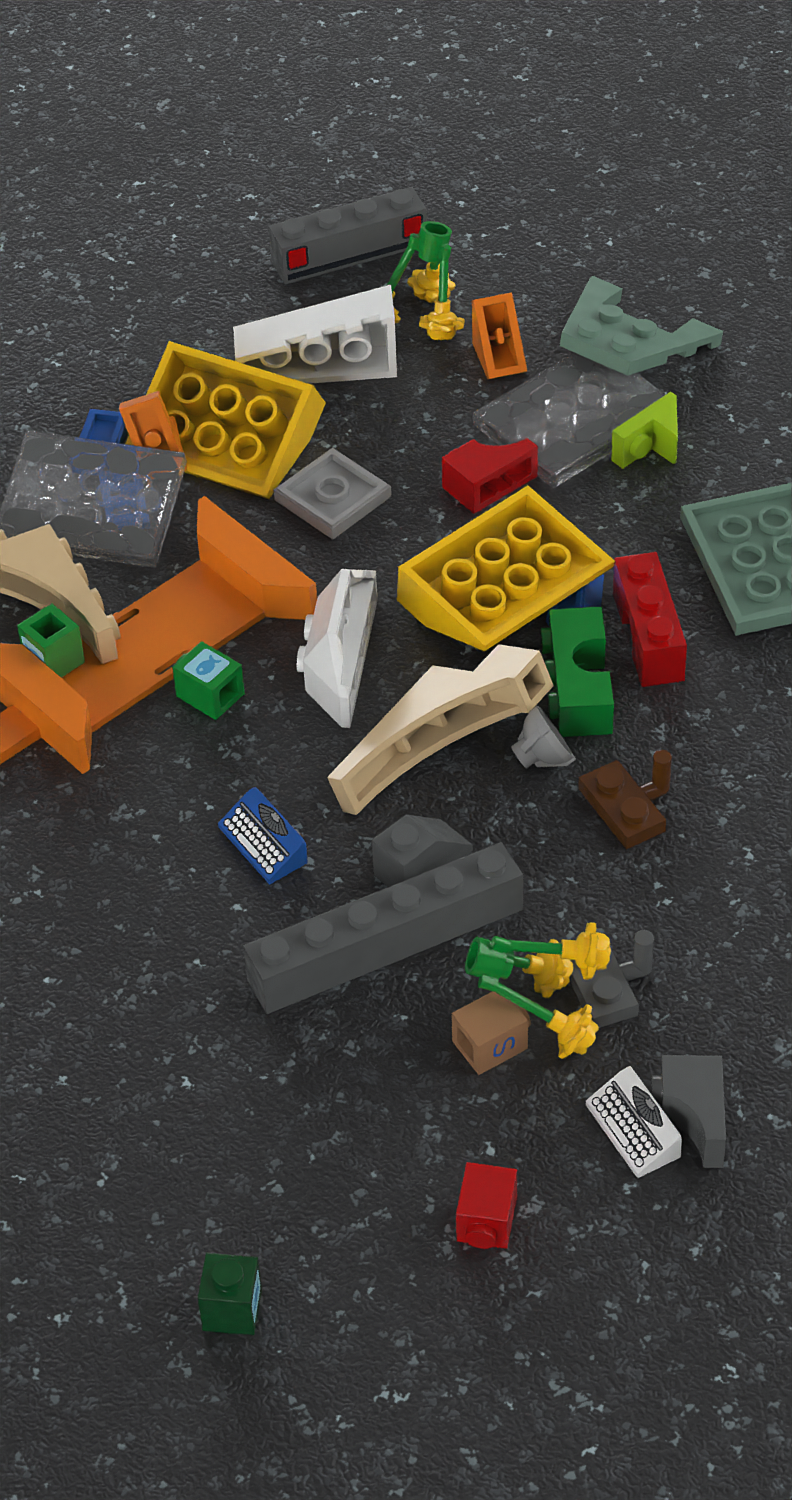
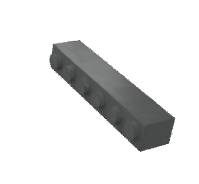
(383, 927)

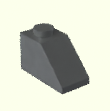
(415, 847)

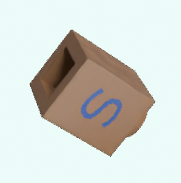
(490, 1031)

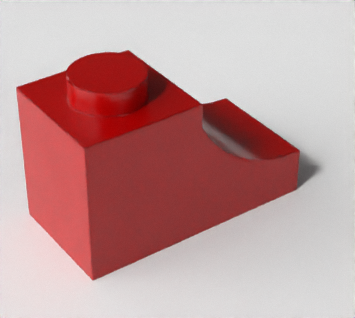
(485, 473)

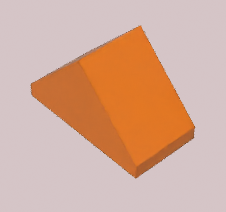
(497, 336)

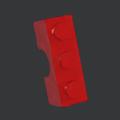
(647, 605)

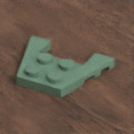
(622, 341)

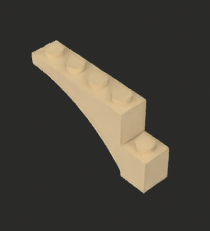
(42, 572)
(437, 712)

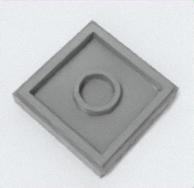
(332, 493)

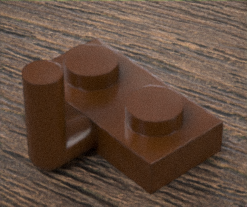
(624, 803)

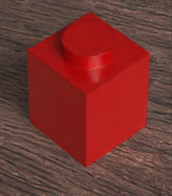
(486, 1205)

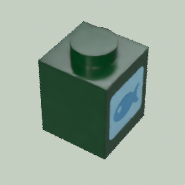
(230, 1293)

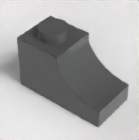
(694, 1101)

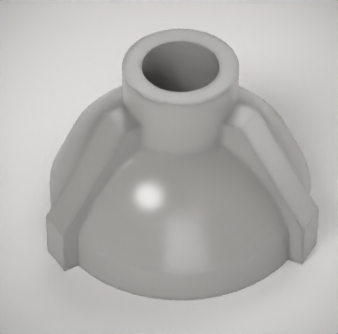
(541, 742)

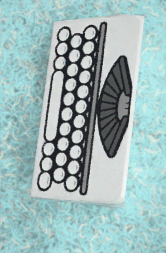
(635, 1123)

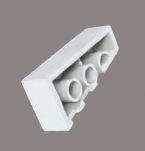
(325, 341)

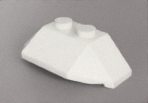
(339, 642)

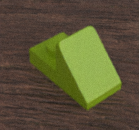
(648, 430)

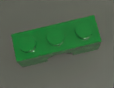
(580, 697)

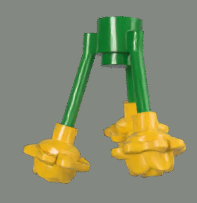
(433, 282)
(550, 971)

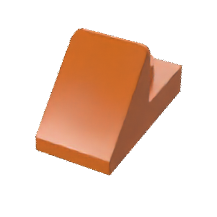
(150, 424)

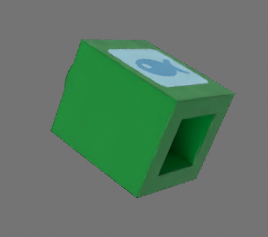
(53, 639)
(208, 680)

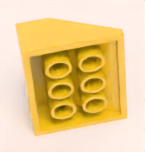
(235, 418)
(499, 571)

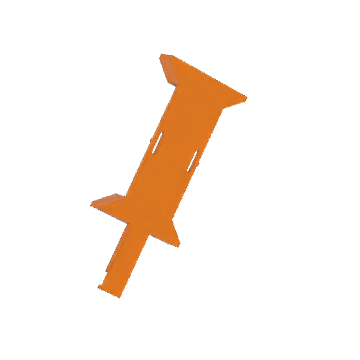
(208, 602)

